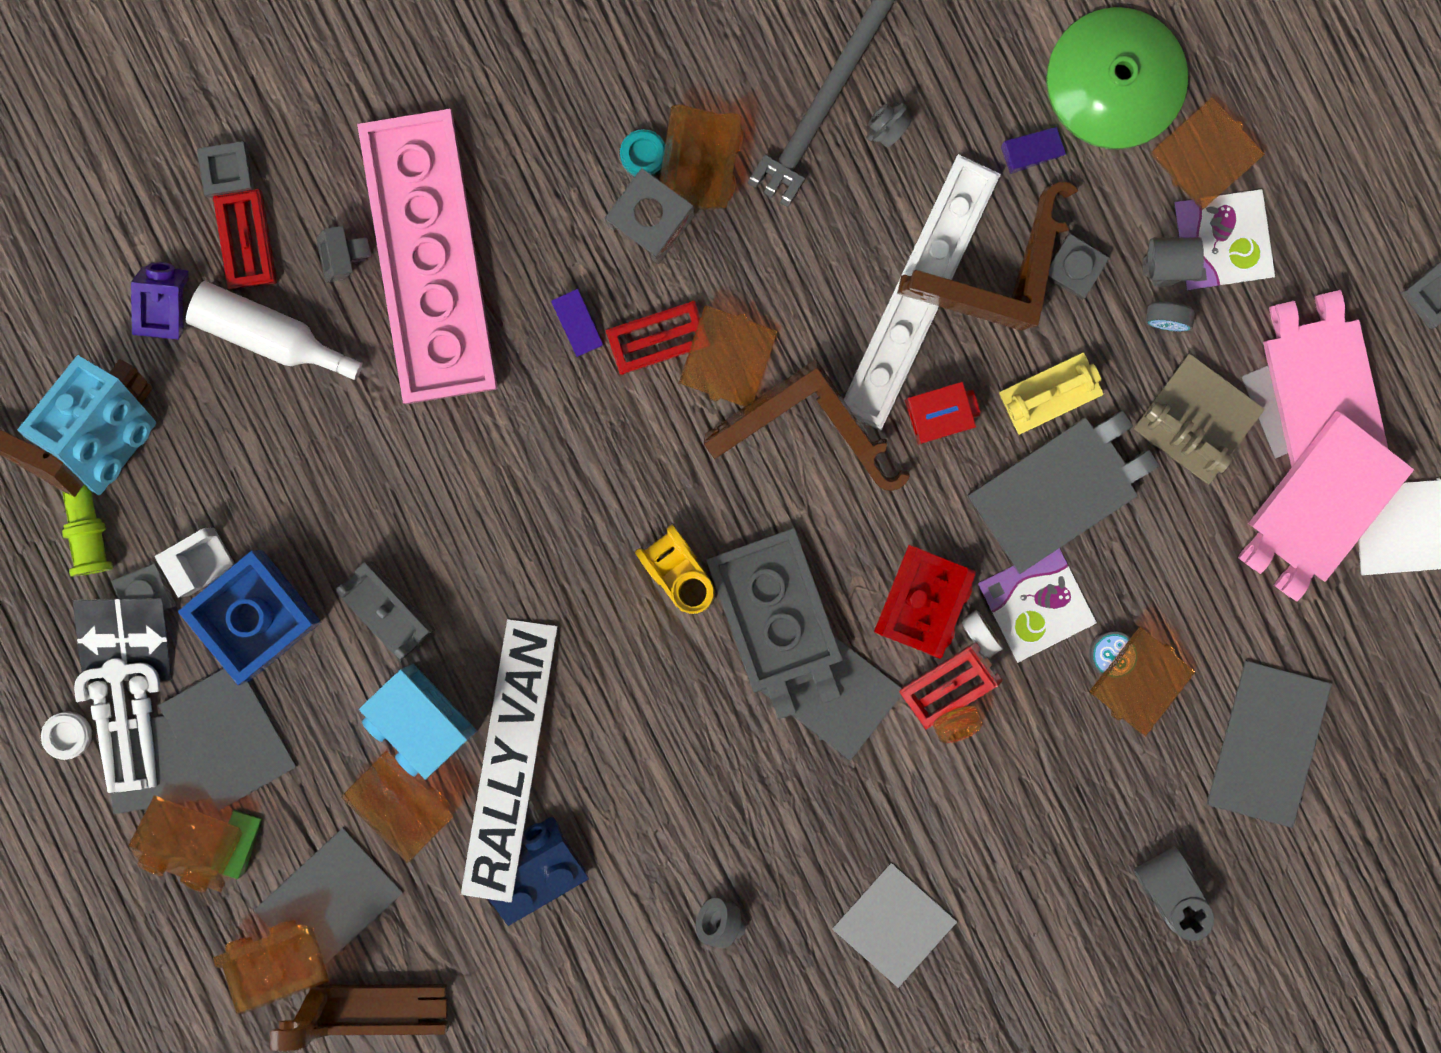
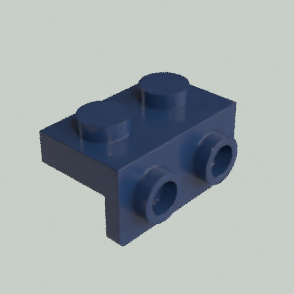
(543, 873)

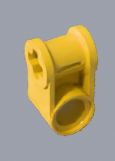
(676, 569)

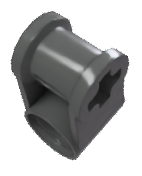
(1171, 889)

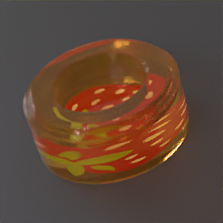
(958, 724)

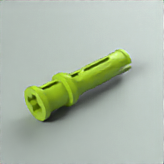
(84, 534)

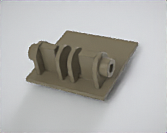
(1199, 419)

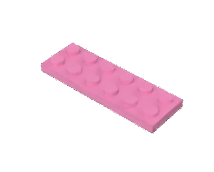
(427, 256)

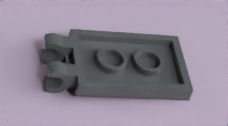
(1060, 490)
(777, 618)

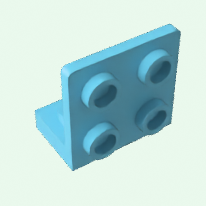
(89, 423)

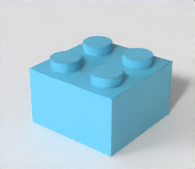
(416, 721)

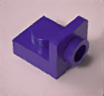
(158, 301)

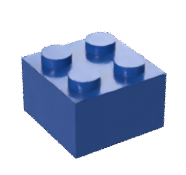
(249, 616)

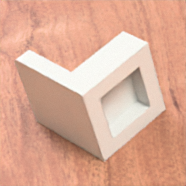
(195, 562)

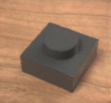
(225, 169)
(1076, 266)
(1425, 296)
(145, 584)

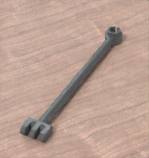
(783, 169)

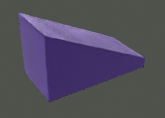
(1032, 149)
(577, 322)

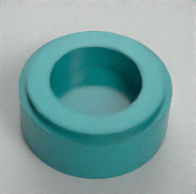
(642, 150)

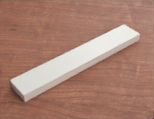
(909, 319)

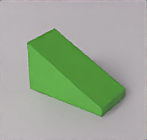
(240, 858)

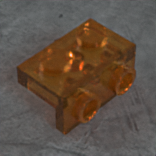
(701, 156)
(398, 806)
(184, 844)
(272, 966)

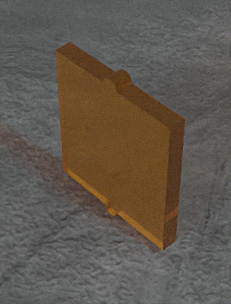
(1207, 153)
(727, 356)
(1142, 681)

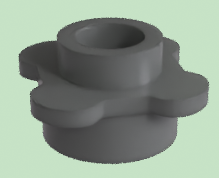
(888, 124)

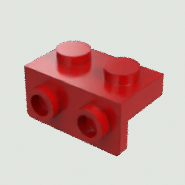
(925, 602)

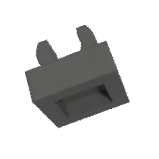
(339, 254)

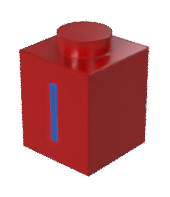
(942, 412)

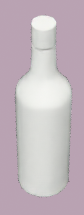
(263, 330)

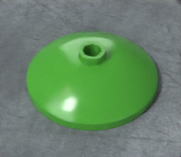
(1099, 104)

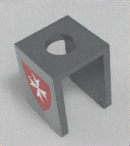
(663, 235)

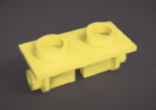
(1051, 393)

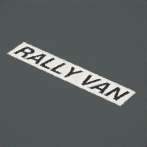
(509, 761)

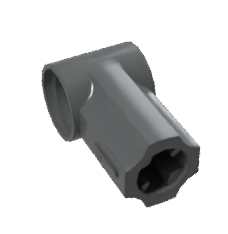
(1173, 260)

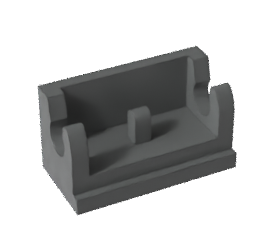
(385, 610)

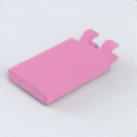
(1320, 372)
(1324, 504)

